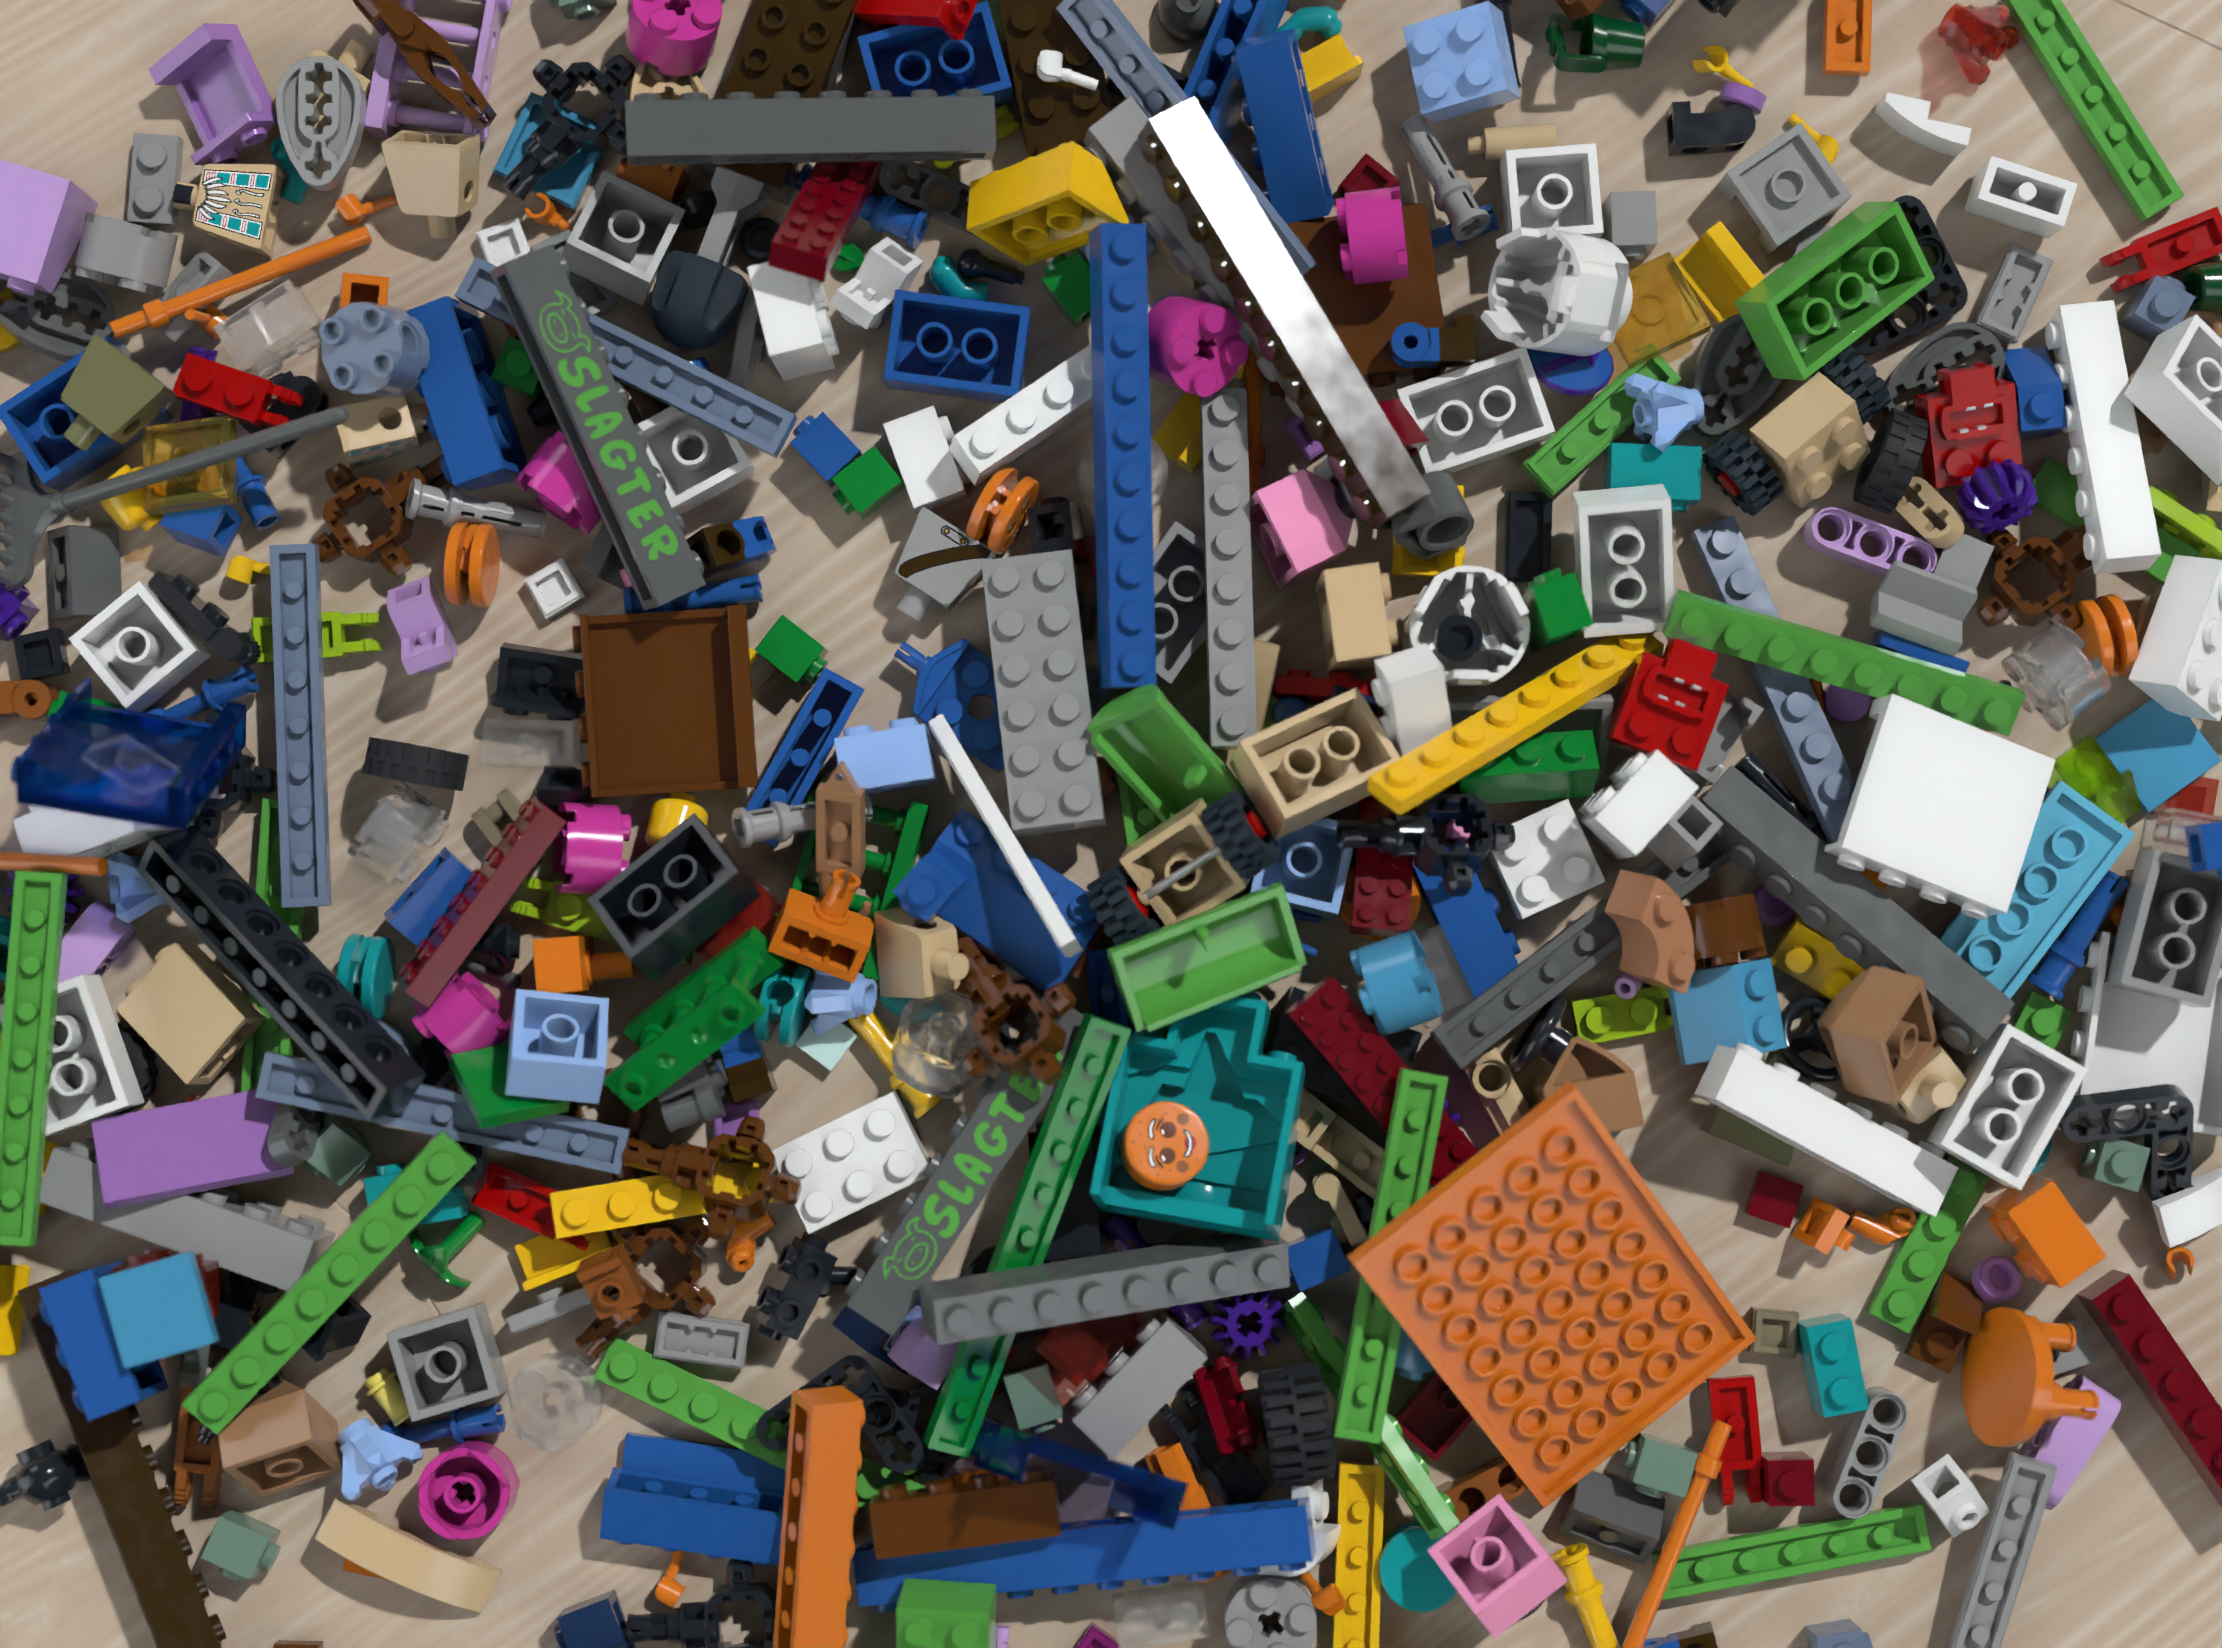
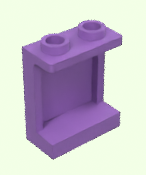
(219, 91)

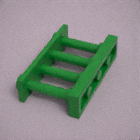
(893, 866)
(694, 1019)

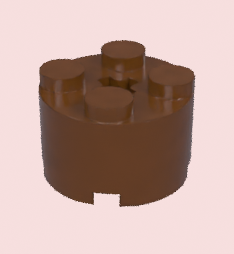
(1724, 929)

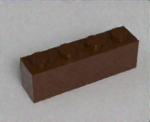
(964, 1514)

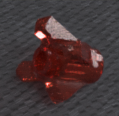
(1977, 37)

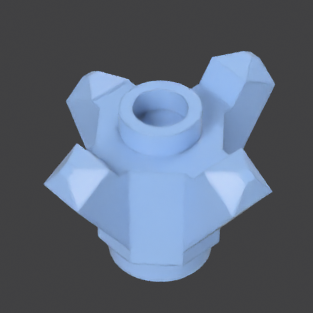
(1662, 409)
(129, 889)
(838, 999)
(372, 1457)

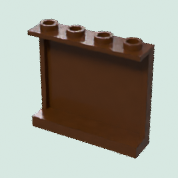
(1371, 312)
(666, 702)

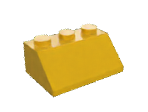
(1043, 204)

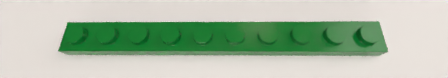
(1031, 1223)

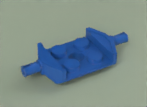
(947, 686)

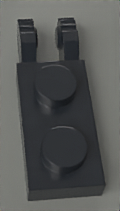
(205, 619)
(1230, 1475)

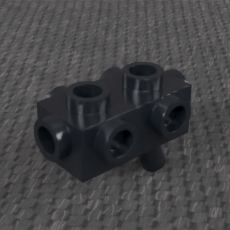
(801, 1278)

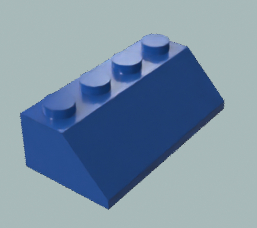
(463, 400)
(999, 911)

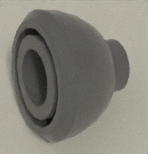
(1187, 18)

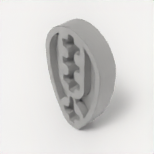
(295, 113)

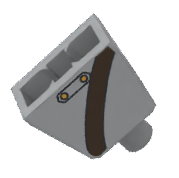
(938, 565)

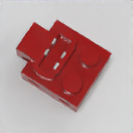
(1968, 423)
(1670, 704)

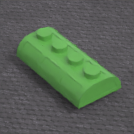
(1159, 752)
(1207, 958)

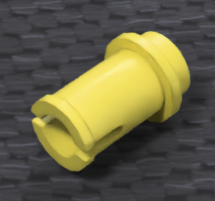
(388, 1395)

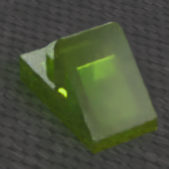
(2095, 778)

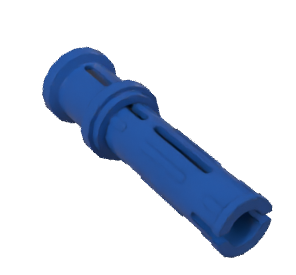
(886, 214)
(712, 595)
(2068, 951)

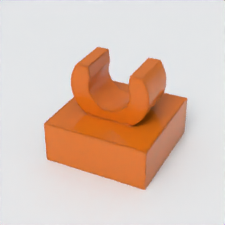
(1823, 1227)

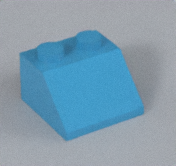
(1726, 1008)

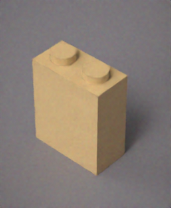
(190, 1013)

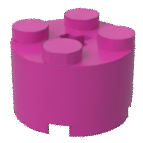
(673, 33)
(1375, 236)
(1194, 345)
(560, 484)
(589, 846)
(463, 1016)
(445, 1478)

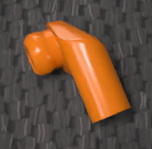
(1884, 1228)
(742, 1245)

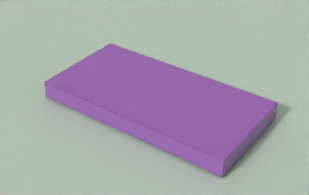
(184, 1148)

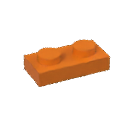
(1847, 37)

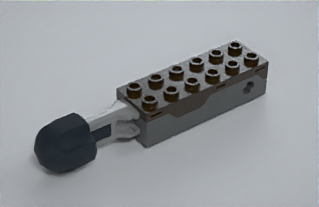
(784, 49)

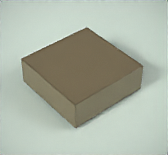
(1775, 1332)

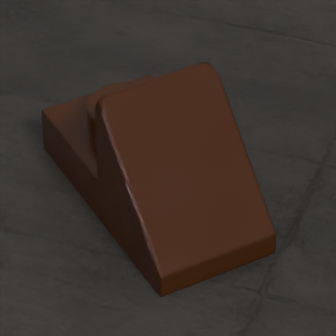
(1945, 1322)

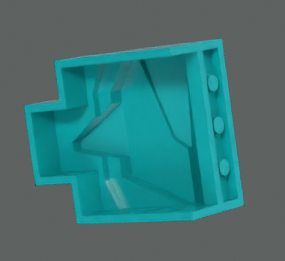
(1240, 1096)

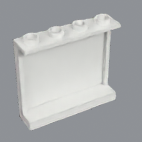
(1942, 808)
(2148, 1041)

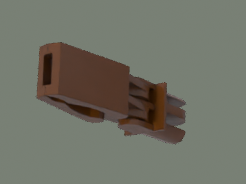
(419, 45)

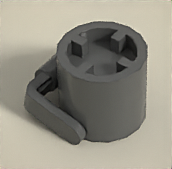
(1438, 521)

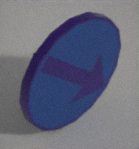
(1572, 373)

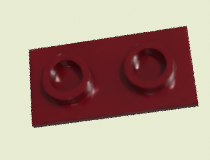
(1226, 1413)

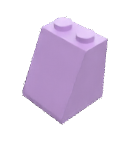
(38, 226)

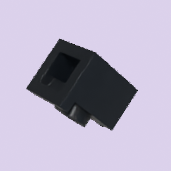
(1049, 519)
(339, 1331)

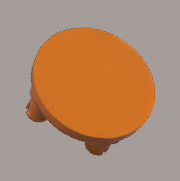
(2011, 1378)

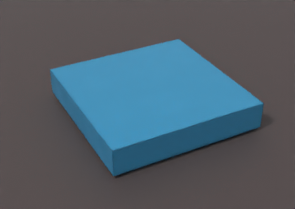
(566, 183)
(2160, 751)
(158, 1309)

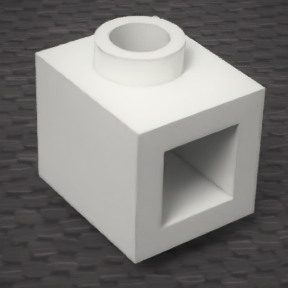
(1951, 1496)

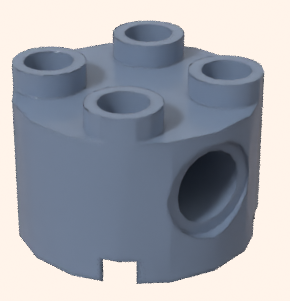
(374, 349)

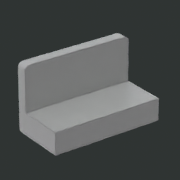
(1922, 607)

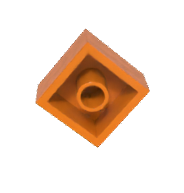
(2044, 1232)

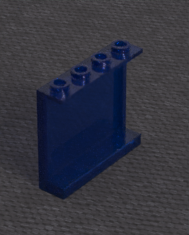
(127, 761)
(1134, 1489)

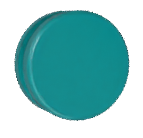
(368, 971)
(784, 1002)
(1411, 1573)

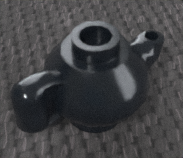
(44, 1476)

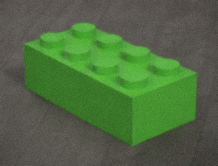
(1834, 290)
(946, 1614)

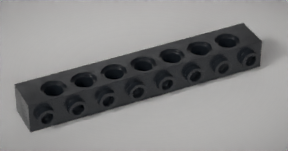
(281, 972)

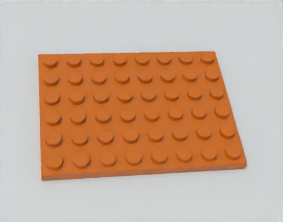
(1553, 1295)

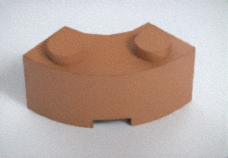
(1653, 931)

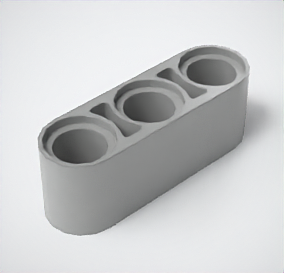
(1870, 1474)

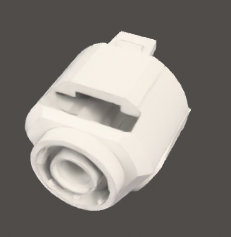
(1558, 291)
(1487, 600)

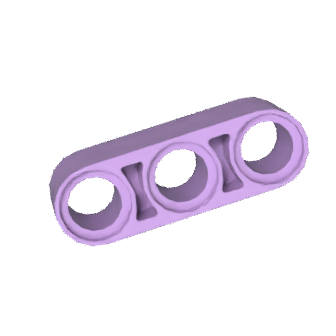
(1847, 546)
(93, 942)
(2071, 1440)

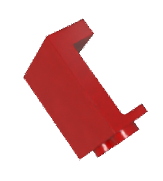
(949, 15)

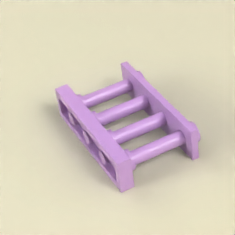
(392, 69)

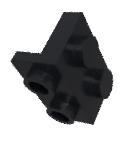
(538, 682)

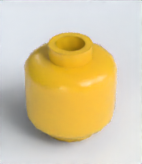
(128, 507)
(669, 813)

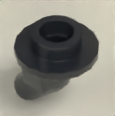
(503, 944)

